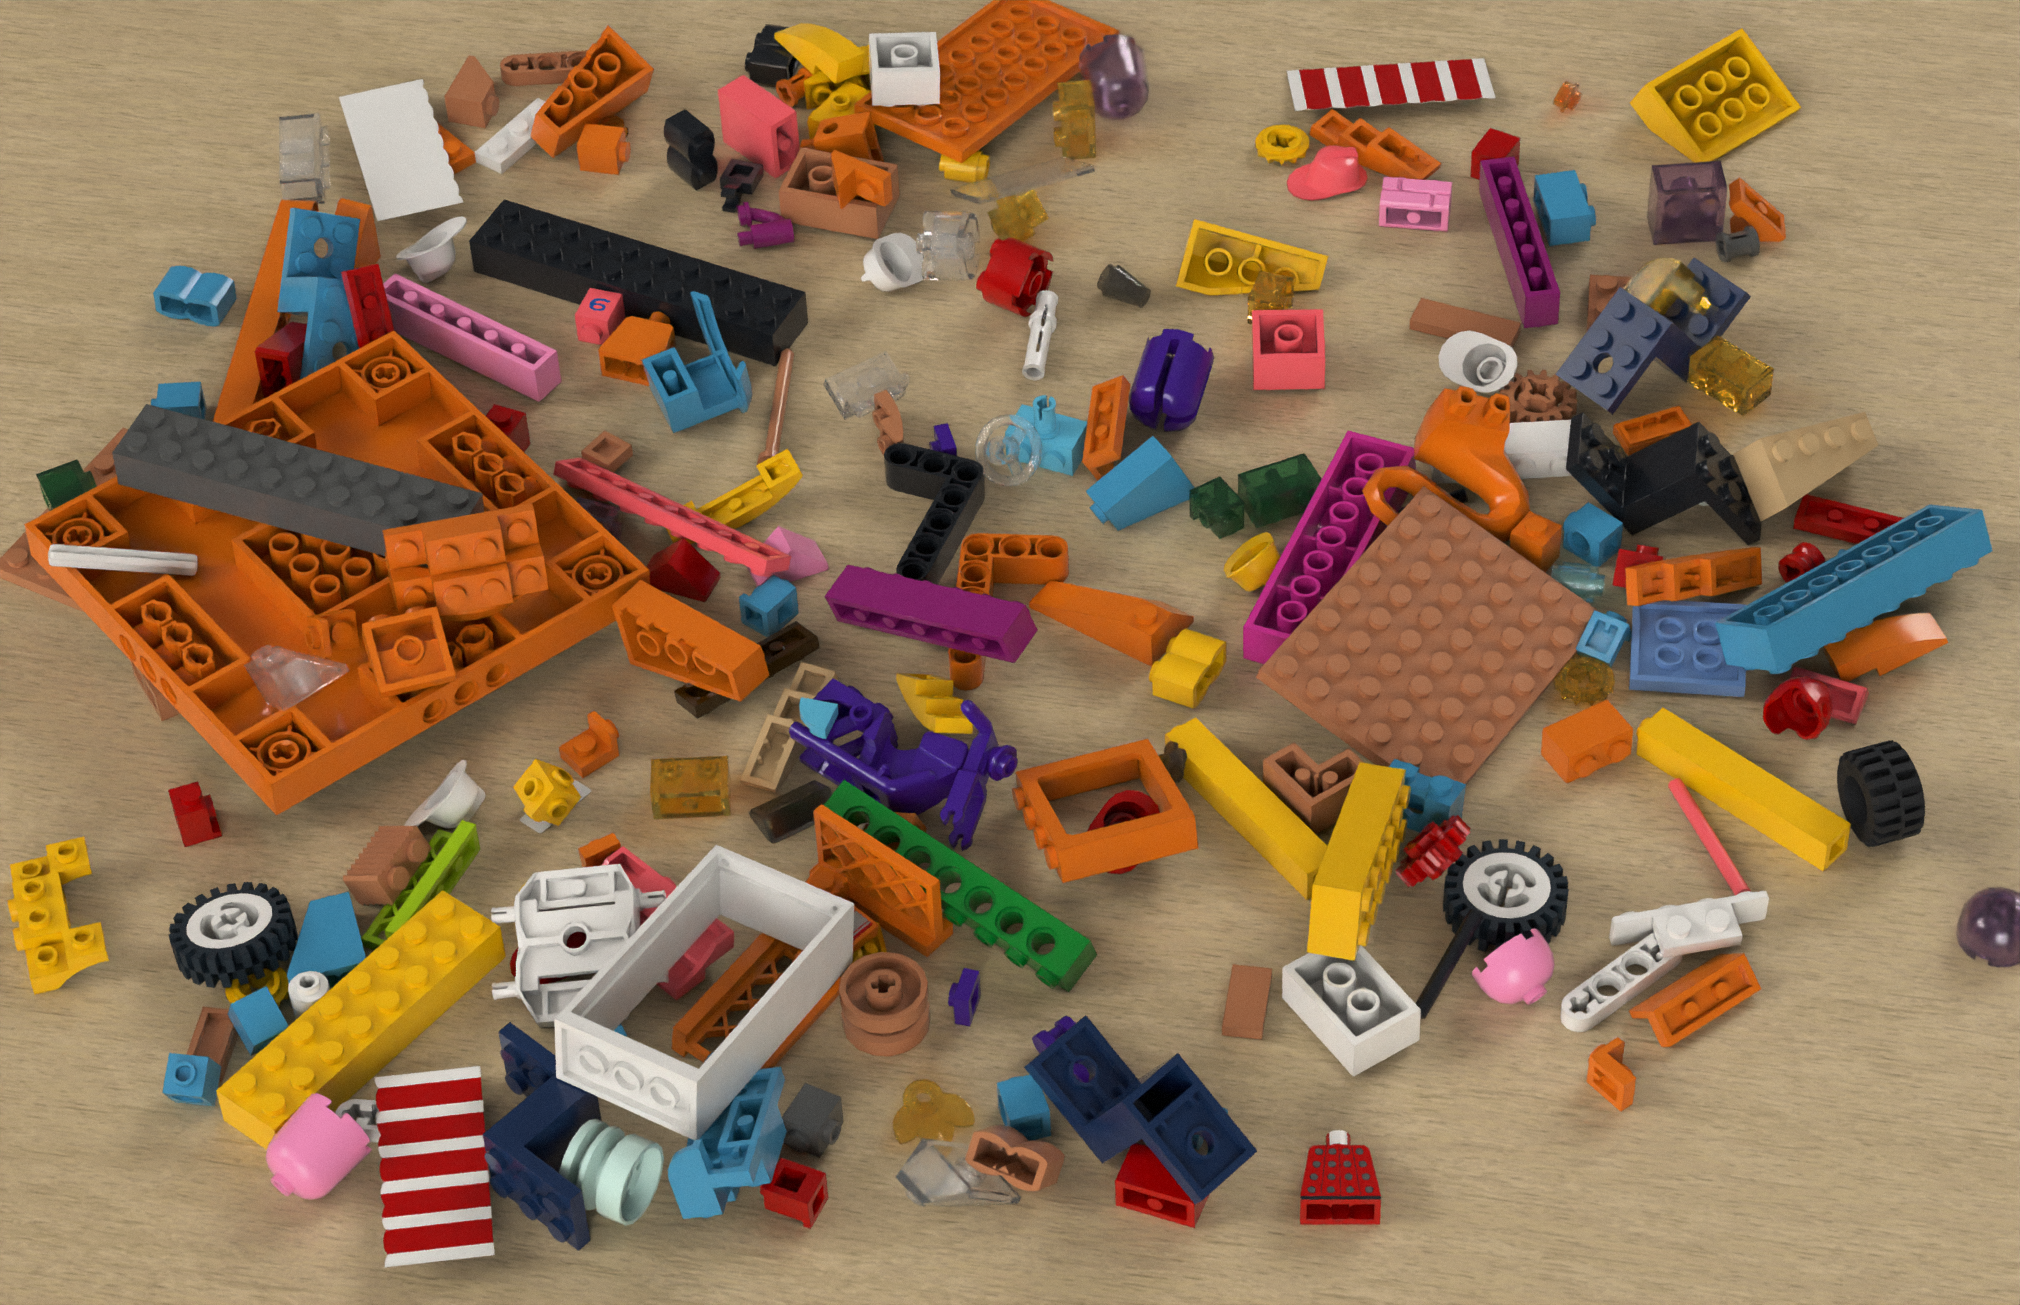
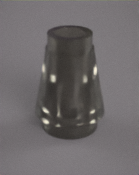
(1121, 285)

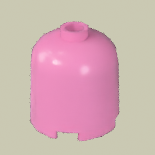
(315, 1150)

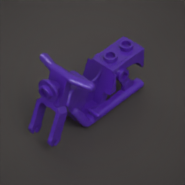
(908, 778)

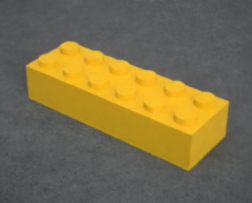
(1358, 862)

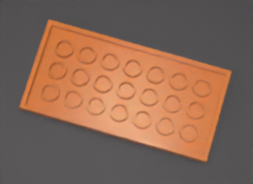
(993, 74)

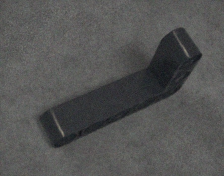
(957, 494)

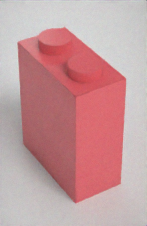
(759, 125)

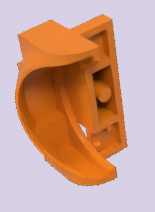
(466, 563)

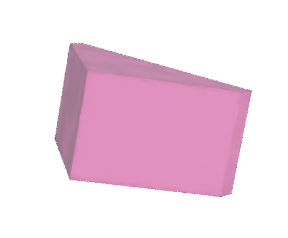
(804, 553)

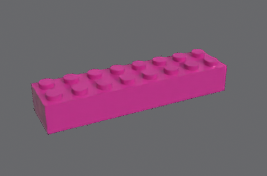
(1325, 542)

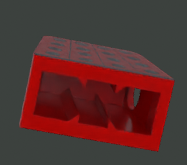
(1339, 1184)

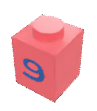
(599, 315)

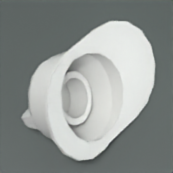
(435, 251)
(893, 263)
(1478, 362)
(451, 802)

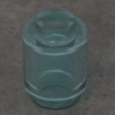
(1580, 579)

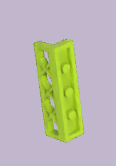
(438, 875)

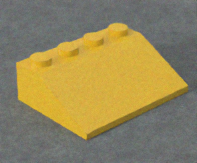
(1715, 100)

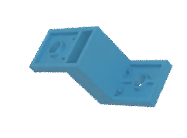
(315, 284)

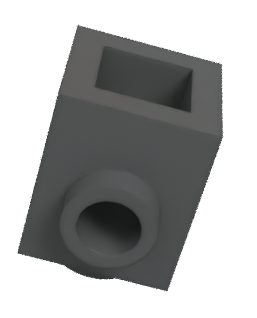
(813, 1120)

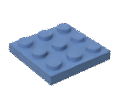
(1680, 649)

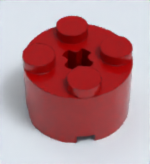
(1015, 275)

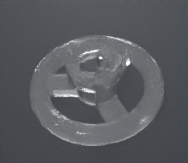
(995, 447)

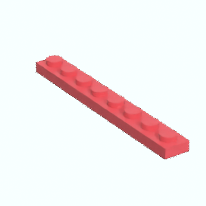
(667, 513)

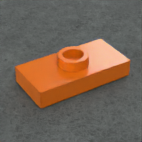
(1649, 429)

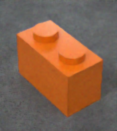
(1587, 741)

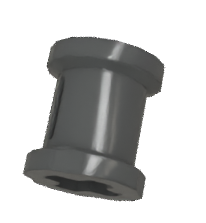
(1737, 244)

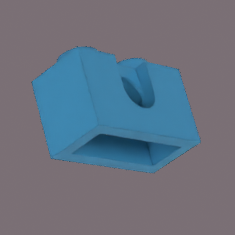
(1435, 796)

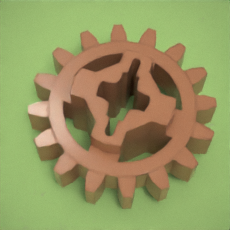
(1540, 398)

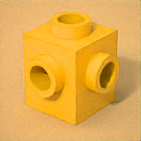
(547, 792)

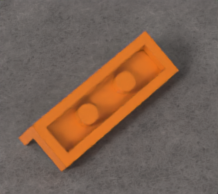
(1106, 425)
(1698, 997)

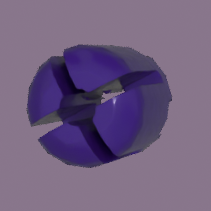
(1170, 382)

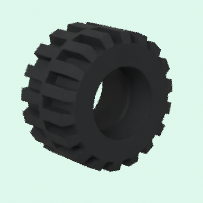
(1881, 793)

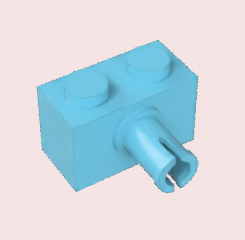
(1060, 436)

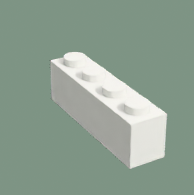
(1533, 448)

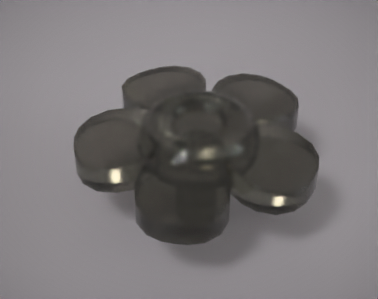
(1174, 760)

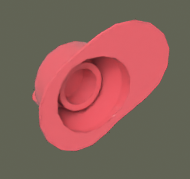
(1331, 173)

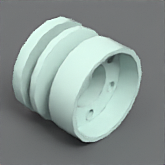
(613, 1170)

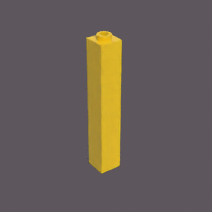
(1743, 789)
(1249, 806)

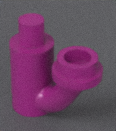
(771, 232)

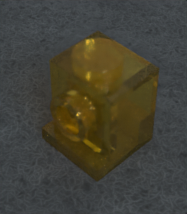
(1271, 293)

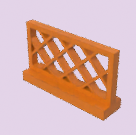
(886, 900)
(727, 996)

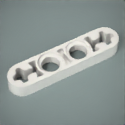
(1618, 977)

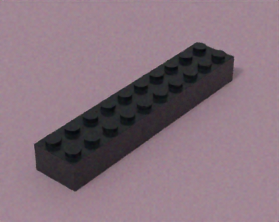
(570, 257)

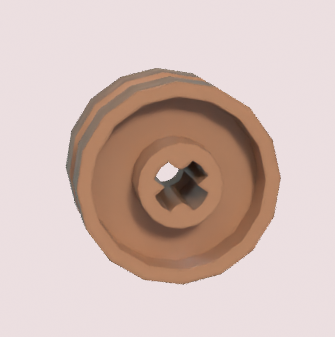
(884, 1004)

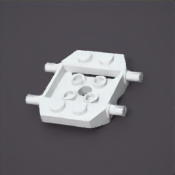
(550, 910)

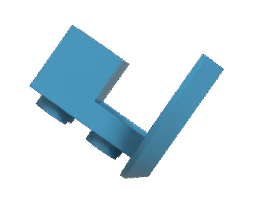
(700, 388)

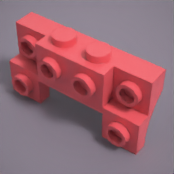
(708, 948)

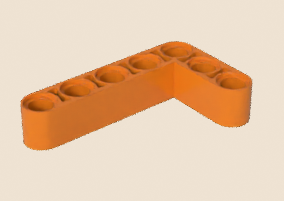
(1007, 560)

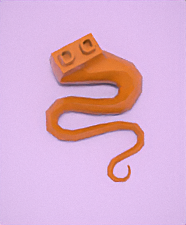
(1465, 441)

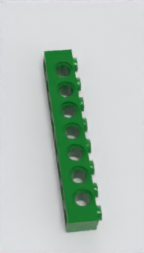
(1071, 950)

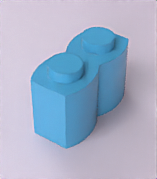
(195, 295)

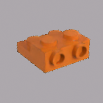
(408, 651)

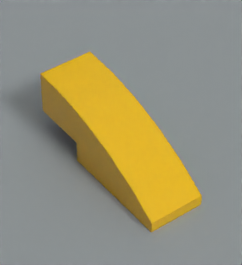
(822, 51)

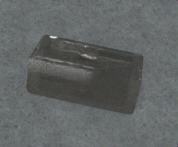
(790, 811)

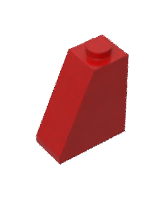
(281, 358)

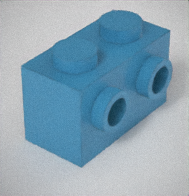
(1563, 207)

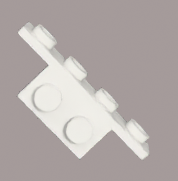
(1692, 926)

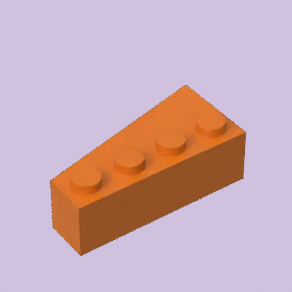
(686, 644)

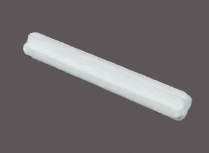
(122, 559)

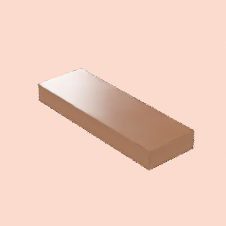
(1448, 320)

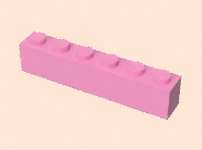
(472, 339)

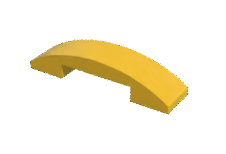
(754, 497)

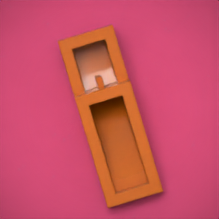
(1884, 645)

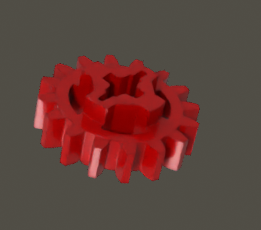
(1433, 851)

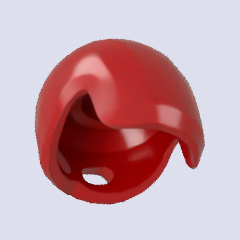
(1800, 706)

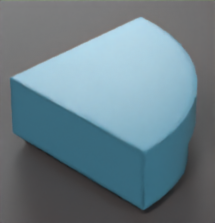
(818, 716)

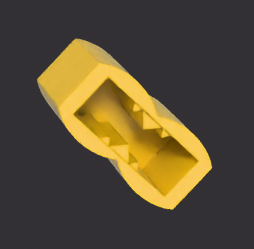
(1188, 668)

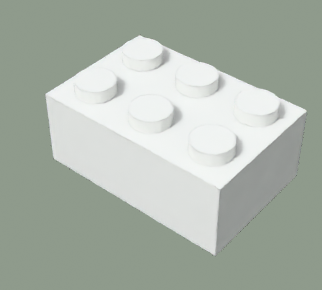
(1351, 1007)

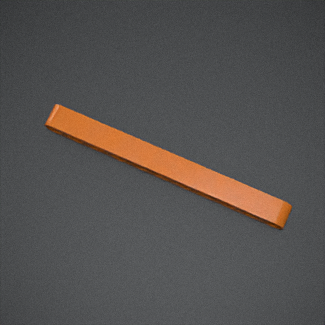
(261, 319)

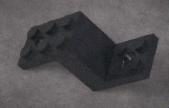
(1661, 478)

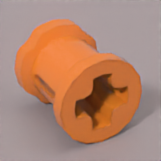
(793, 89)

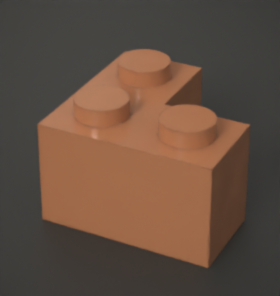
(1311, 789)

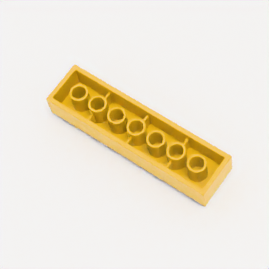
(365, 1017)

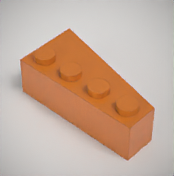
(596, 88)

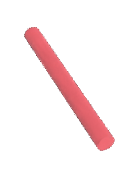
(1708, 836)

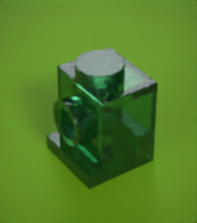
(1217, 507)

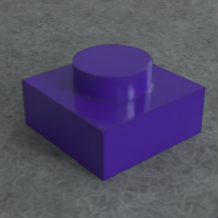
(943, 440)
(965, 996)

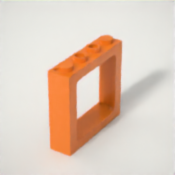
(1115, 845)

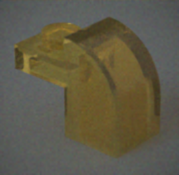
(1665, 280)

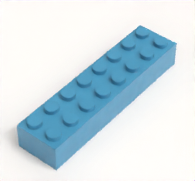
(1853, 588)

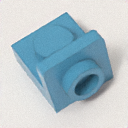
(1604, 637)

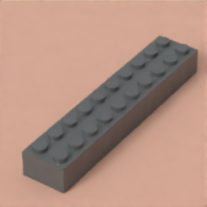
(280, 481)

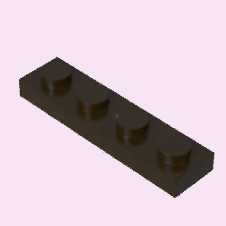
(780, 651)

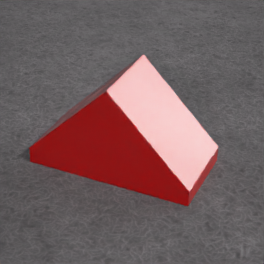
(683, 572)

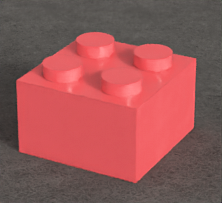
(1288, 349)

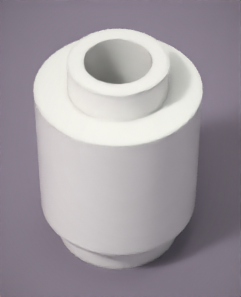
(306, 990)

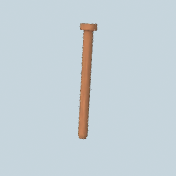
(778, 405)

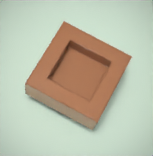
(607, 451)

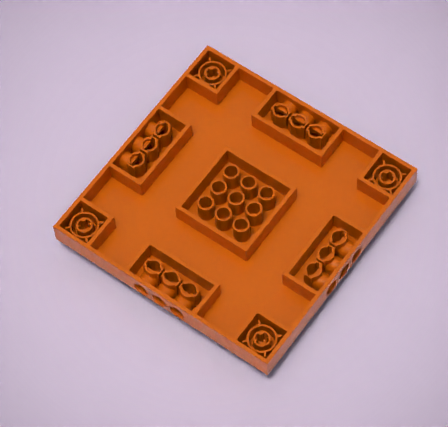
(265, 580)

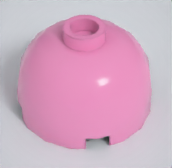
(1517, 970)

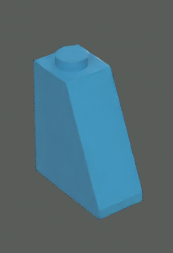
(1139, 486)
(328, 940)

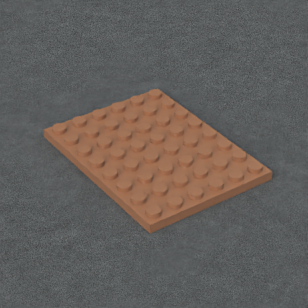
(1430, 644)

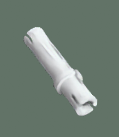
(1045, 308)

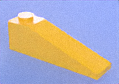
(1229, 261)

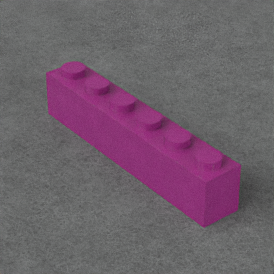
(1519, 242)
(931, 613)

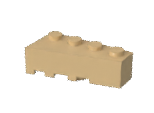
(1797, 461)

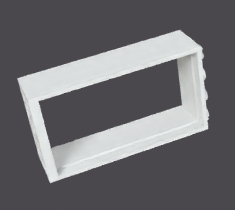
(663, 1087)

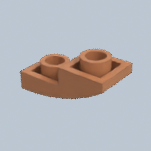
(887, 420)

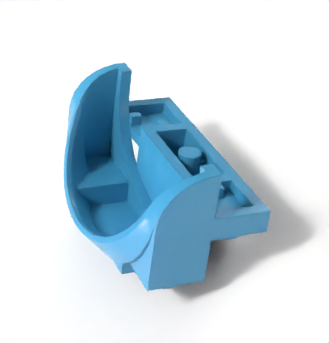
(734, 1151)

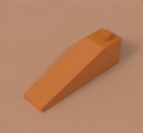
(1118, 620)

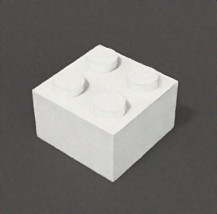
(904, 69)

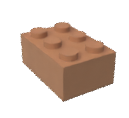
(811, 198)

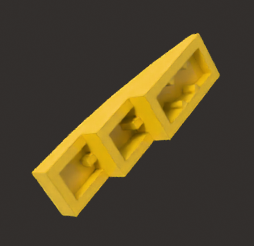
(933, 702)

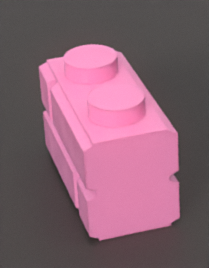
(1415, 204)

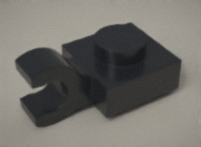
(739, 179)

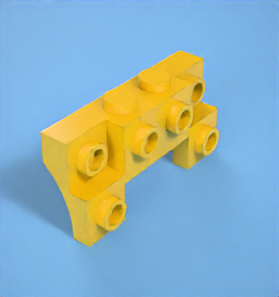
(41, 908)

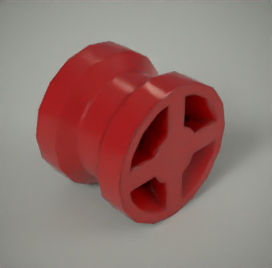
(1803, 559)

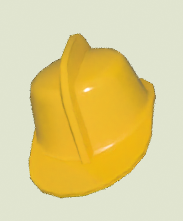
(1253, 562)

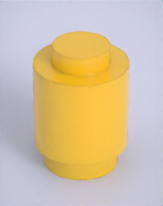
(970, 171)

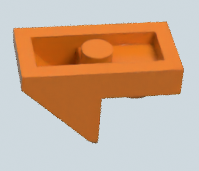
(859, 178)
(1754, 210)

